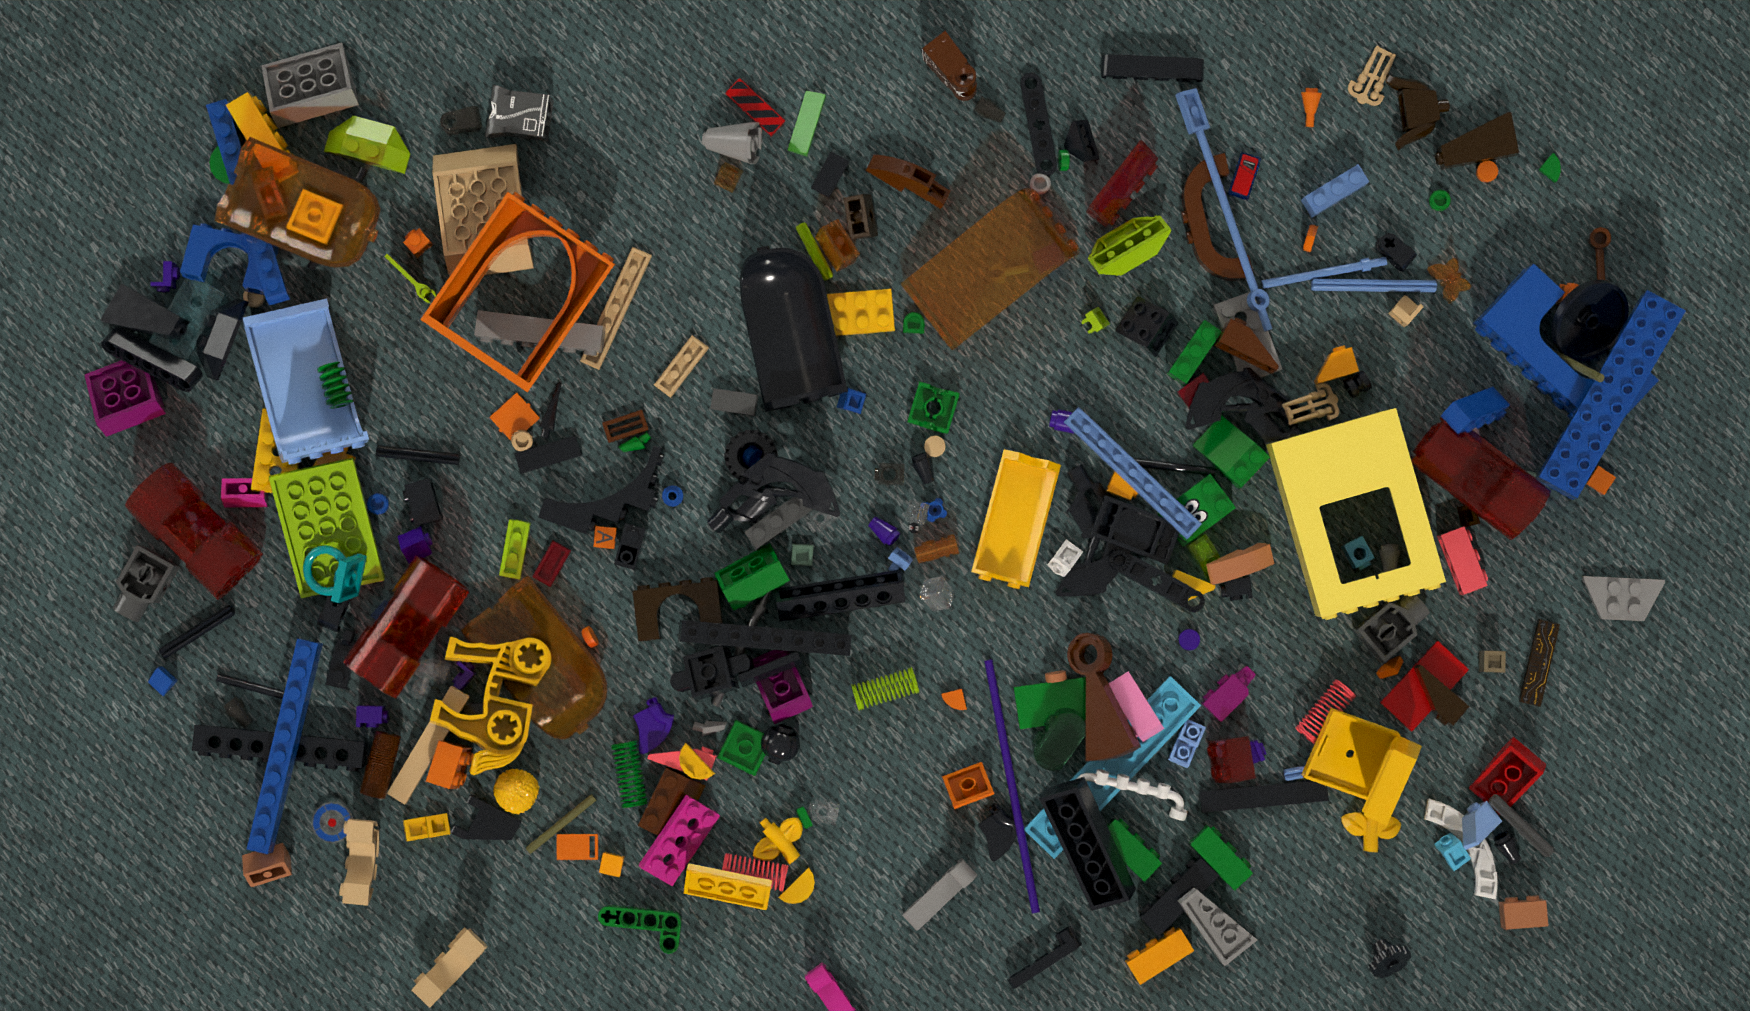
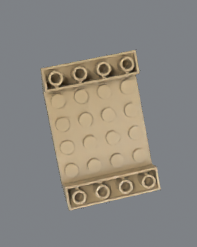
(467, 194)

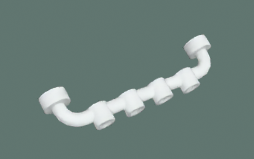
(1142, 787)

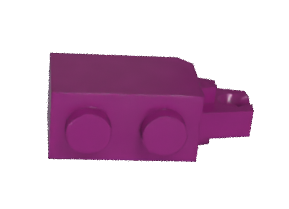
(1228, 694)

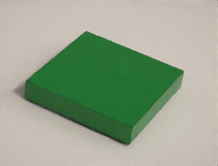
(743, 748)

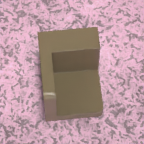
(1492, 661)

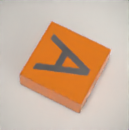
(605, 537)

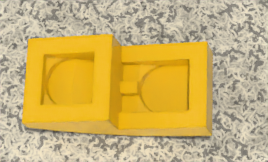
(426, 827)

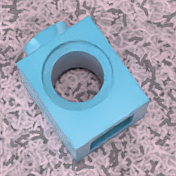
(1349, 549)

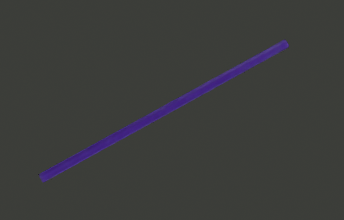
(1012, 786)

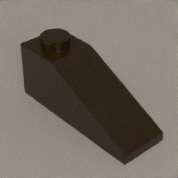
(1441, 699)

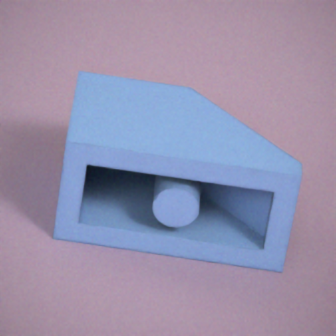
(1478, 823)

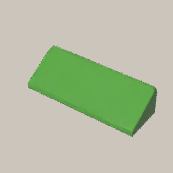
(806, 123)

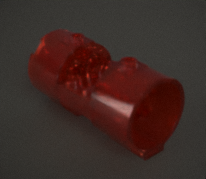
(1481, 478)
(211, 548)
(392, 647)

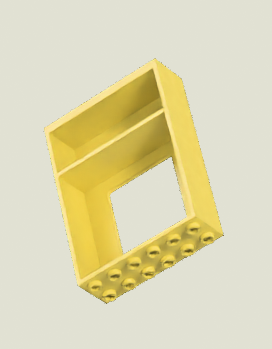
(1340, 465)

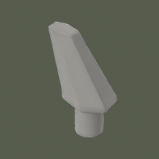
(709, 727)

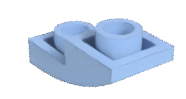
(1186, 743)

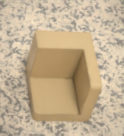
(1405, 311)

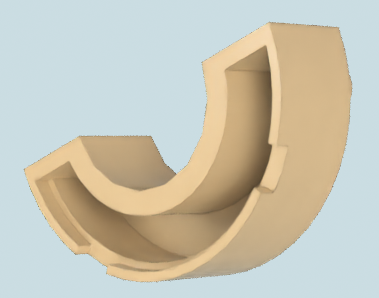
(363, 849)
(449, 967)

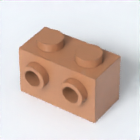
(263, 868)
(1523, 913)

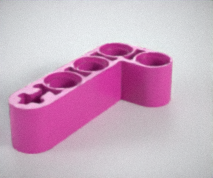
(827, 989)

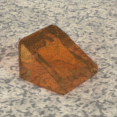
(728, 177)

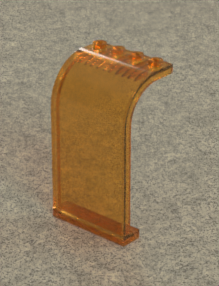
(990, 266)

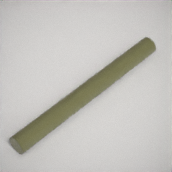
(1581, 367)
(561, 823)

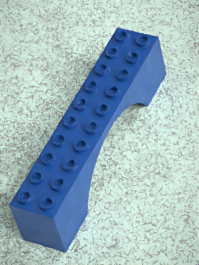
(1608, 401)

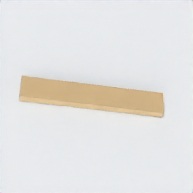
(619, 302)
(424, 750)

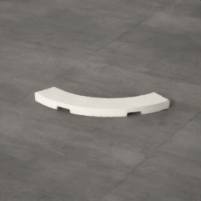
(1480, 854)

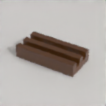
(642, 421)

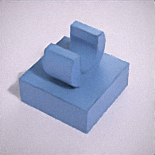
(899, 559)

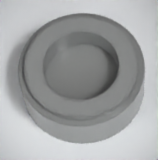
(1040, 183)

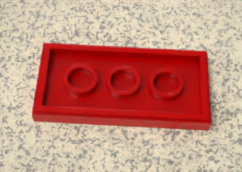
(1407, 698)

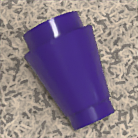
(884, 531)

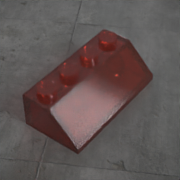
(1122, 184)

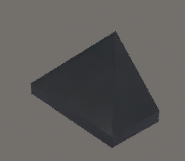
(1081, 141)

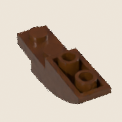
(903, 174)

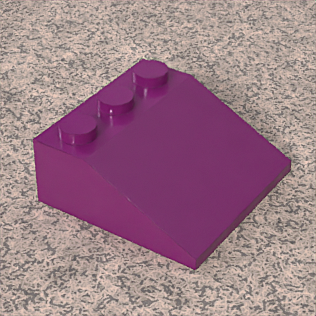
(123, 397)

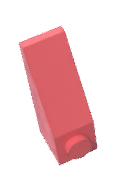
(672, 760)

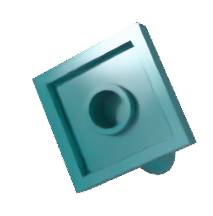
(346, 578)

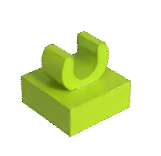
(1096, 319)

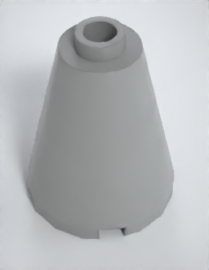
(735, 141)

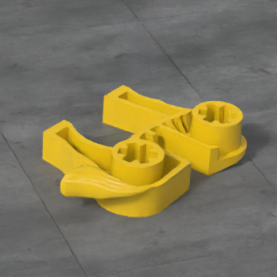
(503, 722)

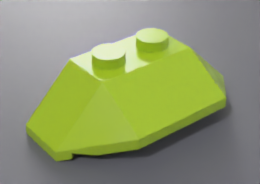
(369, 143)
(1129, 245)

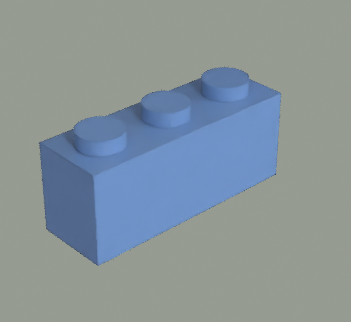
(1335, 191)

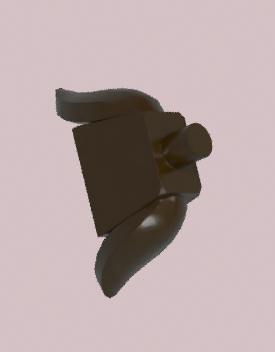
(1417, 108)

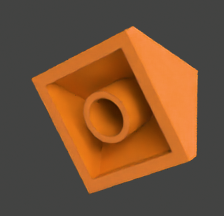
(968, 785)

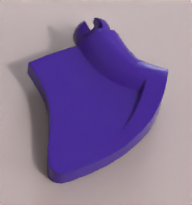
(653, 725)

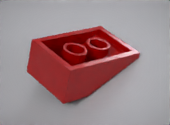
(1509, 773)

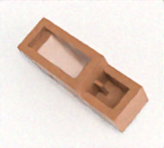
(1240, 563)

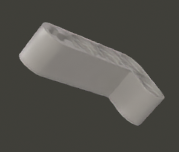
(939, 894)

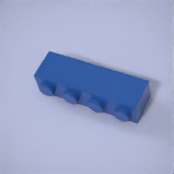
(1475, 410)

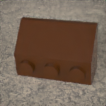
(666, 799)

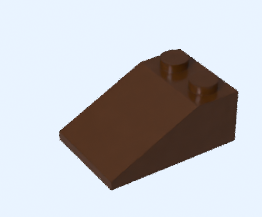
(1243, 343)

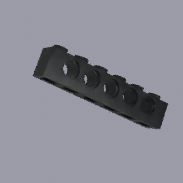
(840, 595)

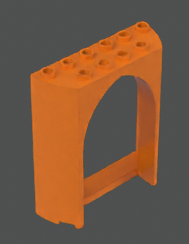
(509, 225)

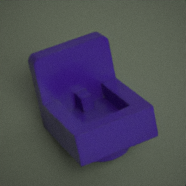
(170, 274)

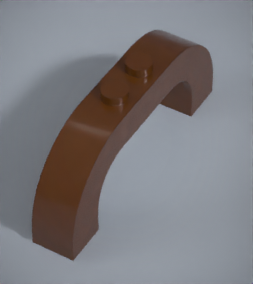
(1198, 233)

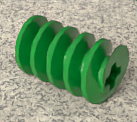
(334, 385)

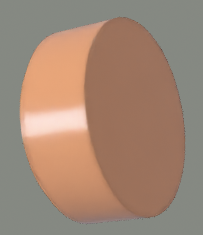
(1056, 676)

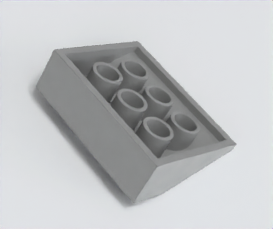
(309, 85)

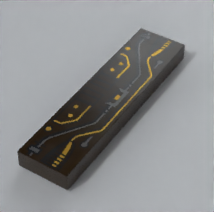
(1539, 663)

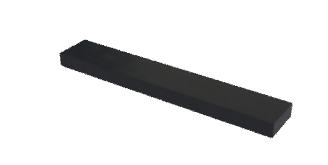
(1262, 796)

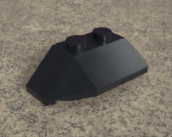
(219, 335)

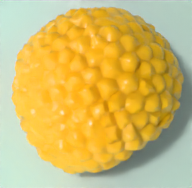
(516, 790)

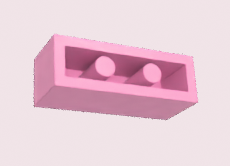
(1136, 707)

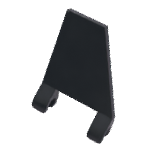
(489, 823)

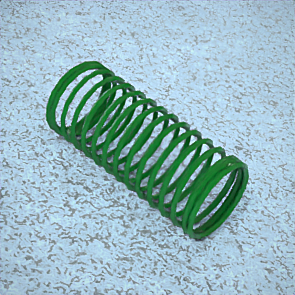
(642, 801)

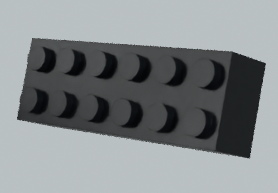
(1087, 843)

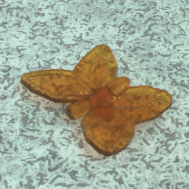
(1449, 275)

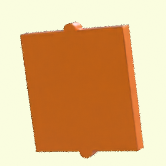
(514, 416)

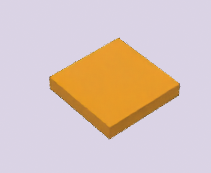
(314, 216)

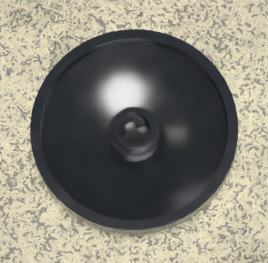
(1589, 320)

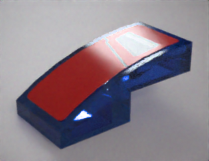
(1244, 176)

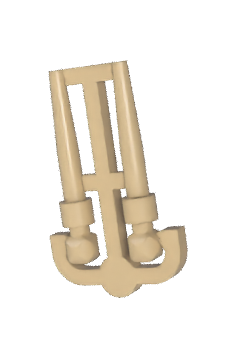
(1362, 98)
(1331, 399)

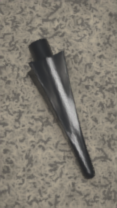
(548, 421)

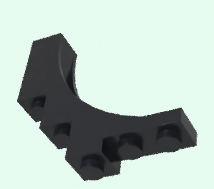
(581, 515)

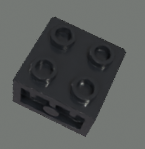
(1147, 325)

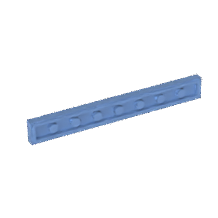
(1132, 473)

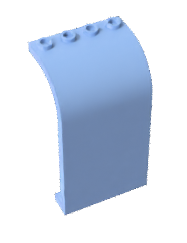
(286, 352)

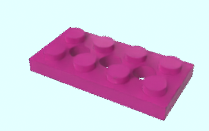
(674, 828)

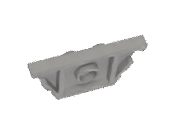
(1623, 597)

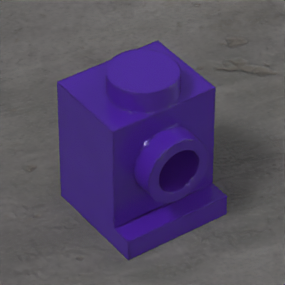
(371, 715)

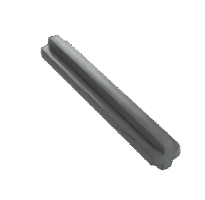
(1521, 825)

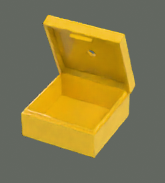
(1373, 772)

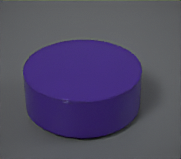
(1189, 639)

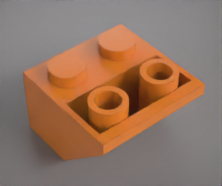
(449, 765)

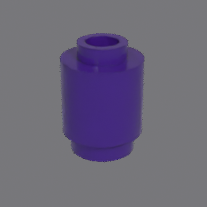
(1057, 419)

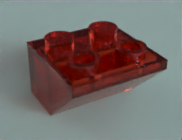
(1231, 759)

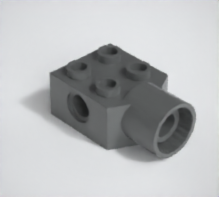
(143, 582)
(1392, 626)

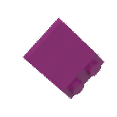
(782, 692)

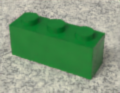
(1194, 352)
(1132, 851)
(1221, 857)

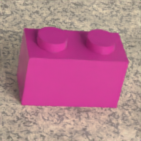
(238, 493)

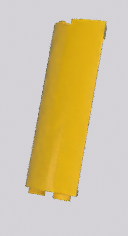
(1016, 519)

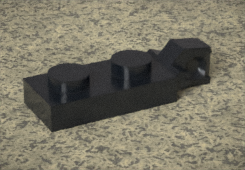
(338, 672)

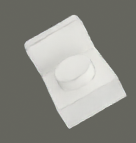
(1065, 558)

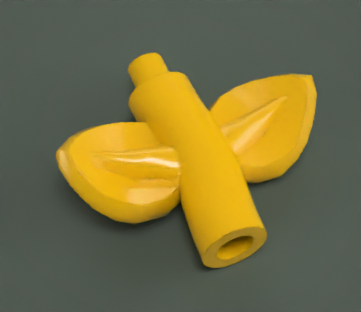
(1360, 825)
(779, 840)

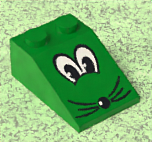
(1206, 503)

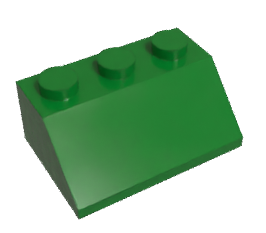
(751, 577)

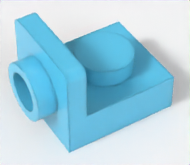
(1452, 851)

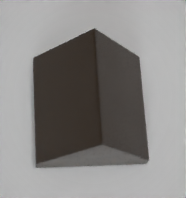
(1467, 517)

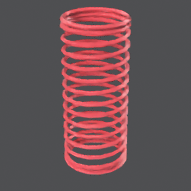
(1337, 684)
(783, 871)

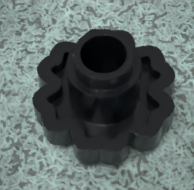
(1388, 958)

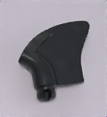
(999, 831)

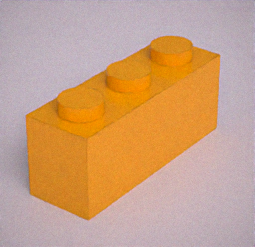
(1158, 954)

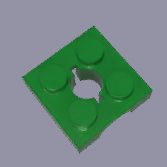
(919, 414)

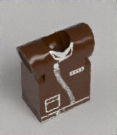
(951, 66)

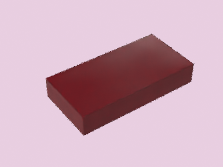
(551, 563)

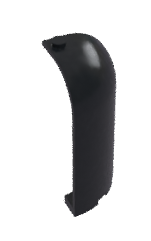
(790, 328)

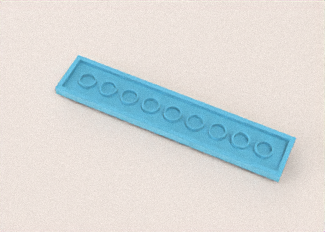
(1173, 708)

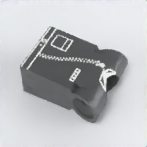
(519, 114)

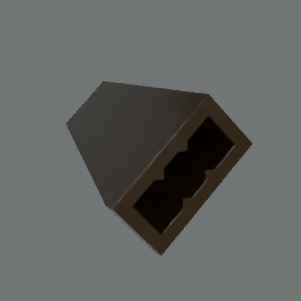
(1485, 143)

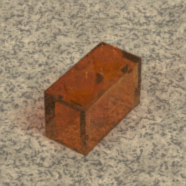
(837, 245)

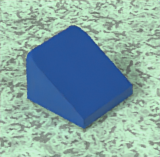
(851, 401)
(162, 680)

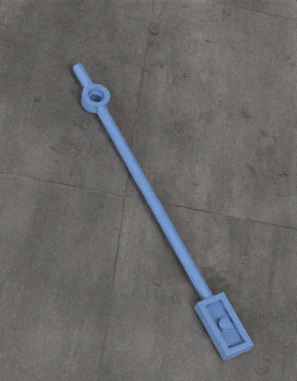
(1197, 122)

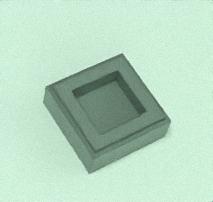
(802, 554)

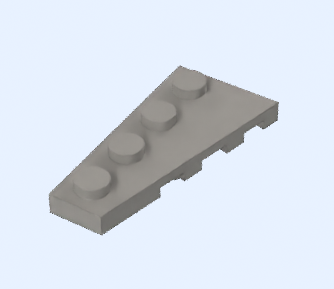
(1218, 929)

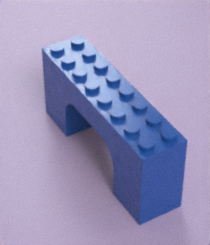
(1513, 327)

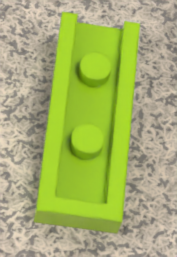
(515, 549)

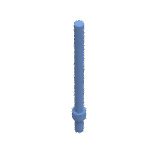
(1364, 265)

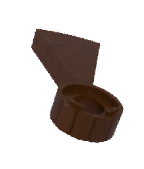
(1106, 724)

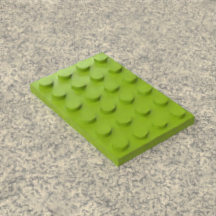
(329, 509)

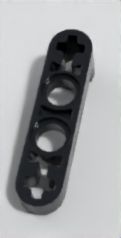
(1068, 943)

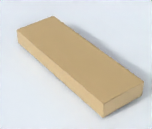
(681, 366)

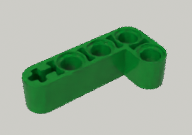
(640, 923)

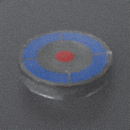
(329, 821)

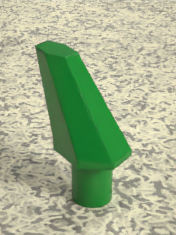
(635, 443)

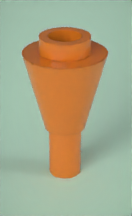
(1310, 101)

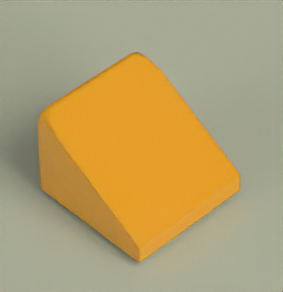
(611, 864)

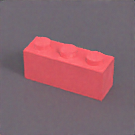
(1463, 560)

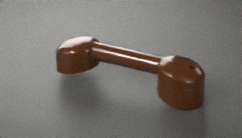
(1599, 239)

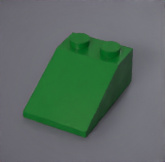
(1231, 452)

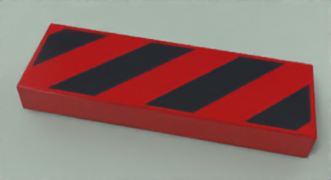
(755, 107)

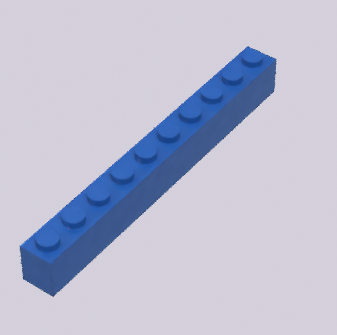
(262, 252)
(284, 746)

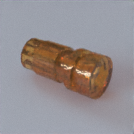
(934, 549)

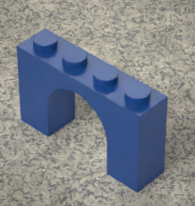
(205, 243)

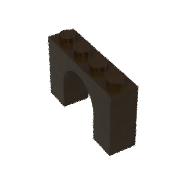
(648, 602)

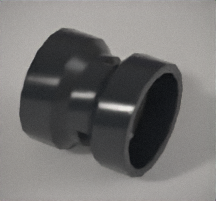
(1357, 384)

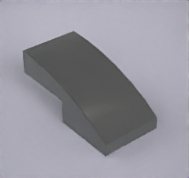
(734, 402)

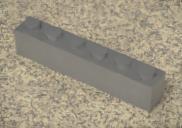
(530, 330)

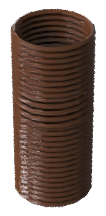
(378, 775)

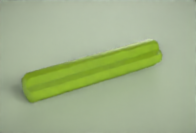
(814, 251)

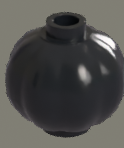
(780, 743)

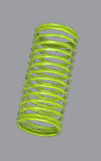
(860, 704)

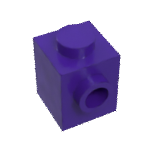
(415, 543)

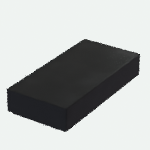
(830, 175)

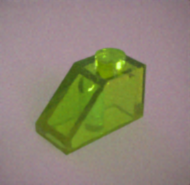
(1203, 553)

